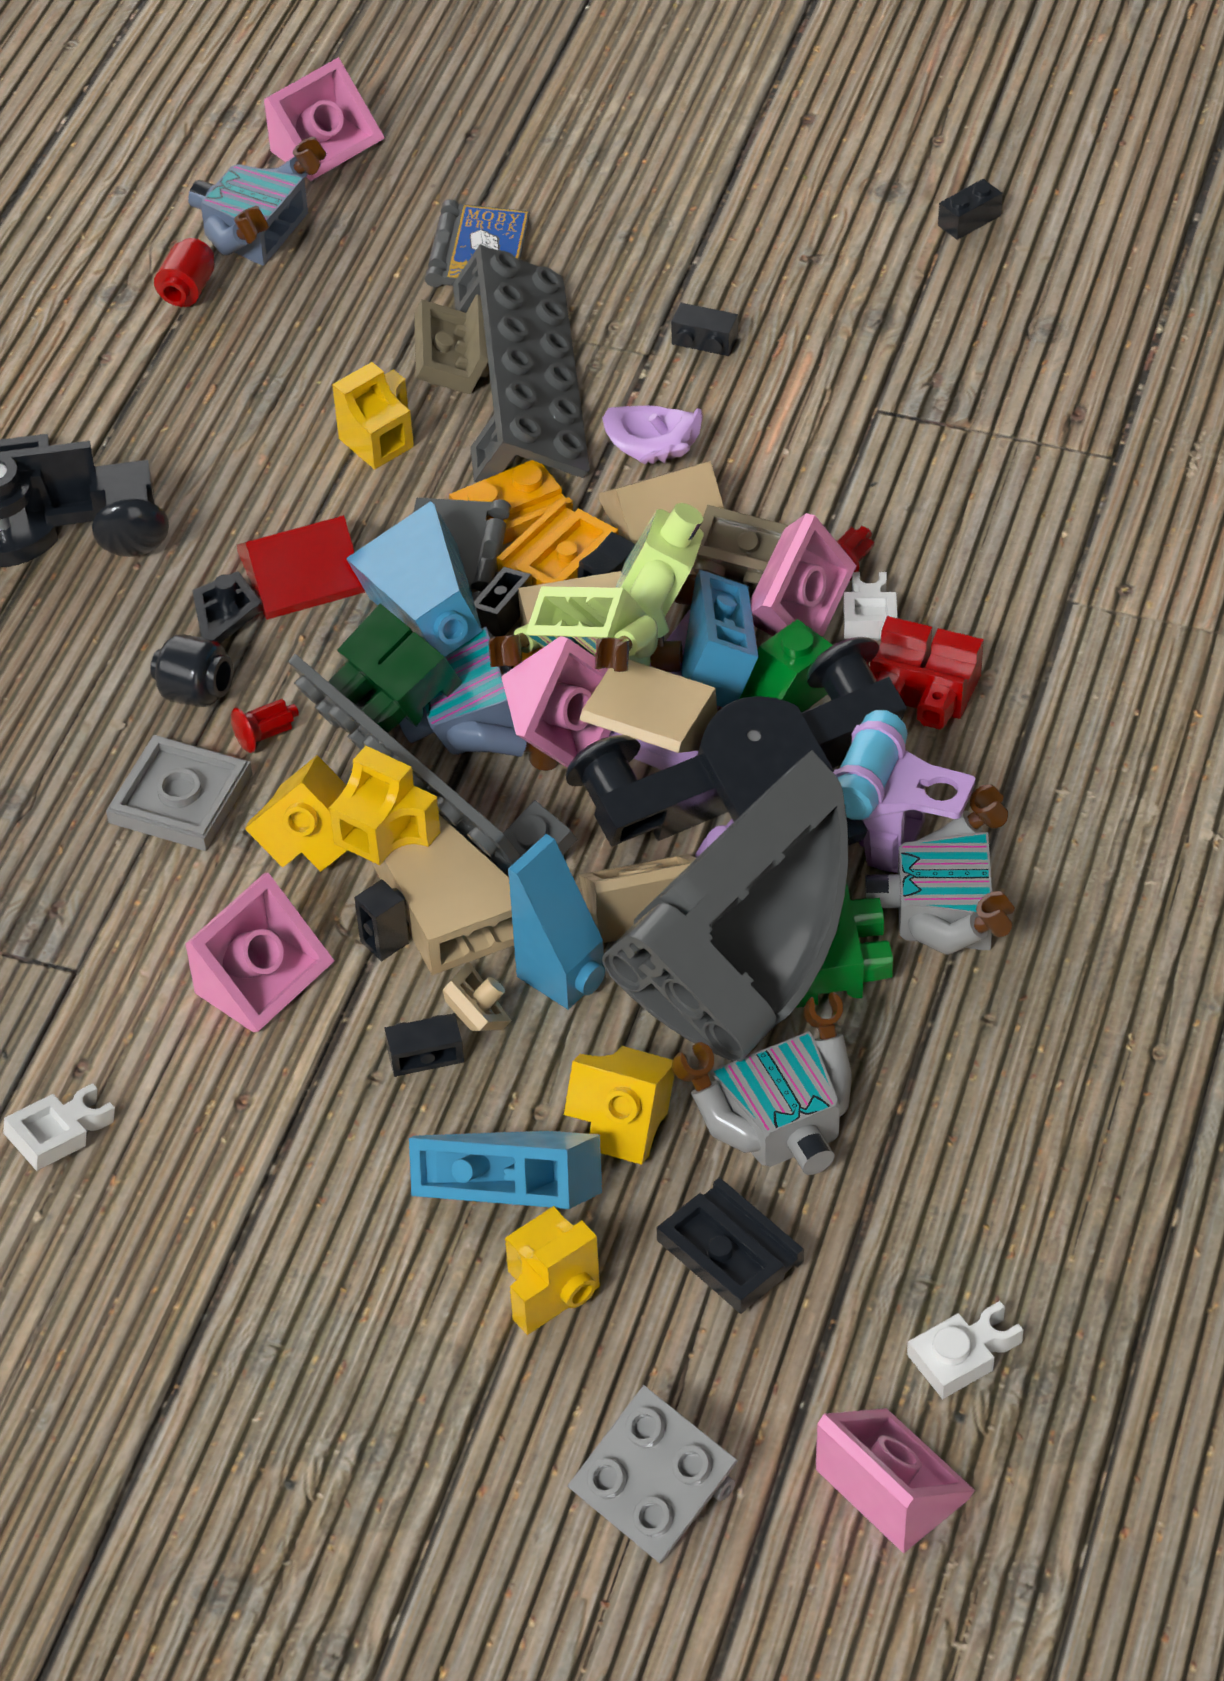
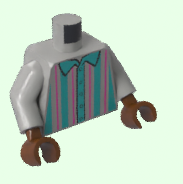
(947, 884)
(779, 1098)

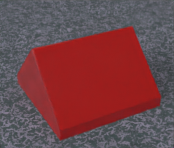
(301, 567)

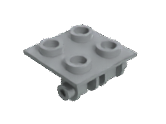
(653, 1474)

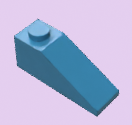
(720, 637)
(552, 927)
(508, 1167)

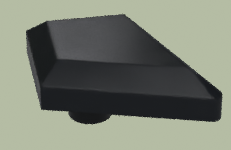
(225, 606)

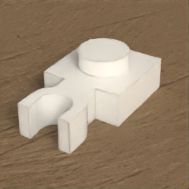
(868, 607)
(54, 1130)
(959, 1354)

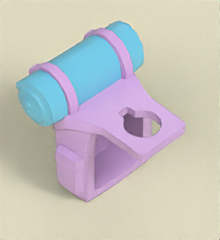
(888, 785)

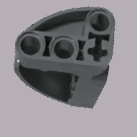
(746, 920)

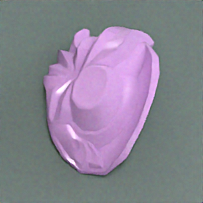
(652, 431)

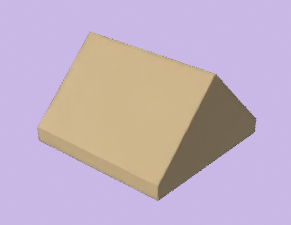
(635, 504)
(652, 707)
(624, 891)

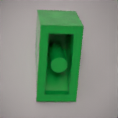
(784, 666)

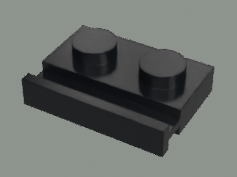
(730, 1245)

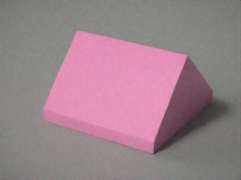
(324, 108)
(802, 579)
(548, 699)
(255, 955)
(888, 1474)

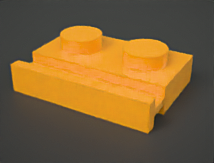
(525, 487)
(555, 544)

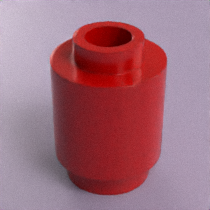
(185, 272)

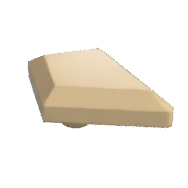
(476, 1000)

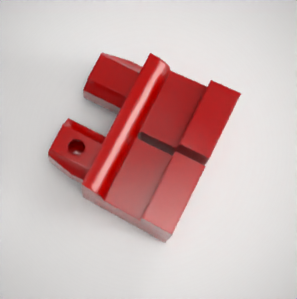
(929, 673)

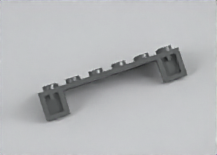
(528, 365)
(500, 847)

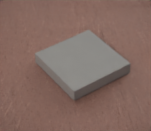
(179, 792)

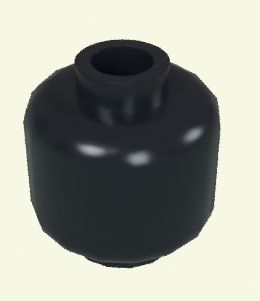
(192, 670)

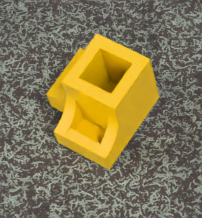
(373, 414)
(382, 808)
(300, 817)
(622, 1098)
(552, 1268)

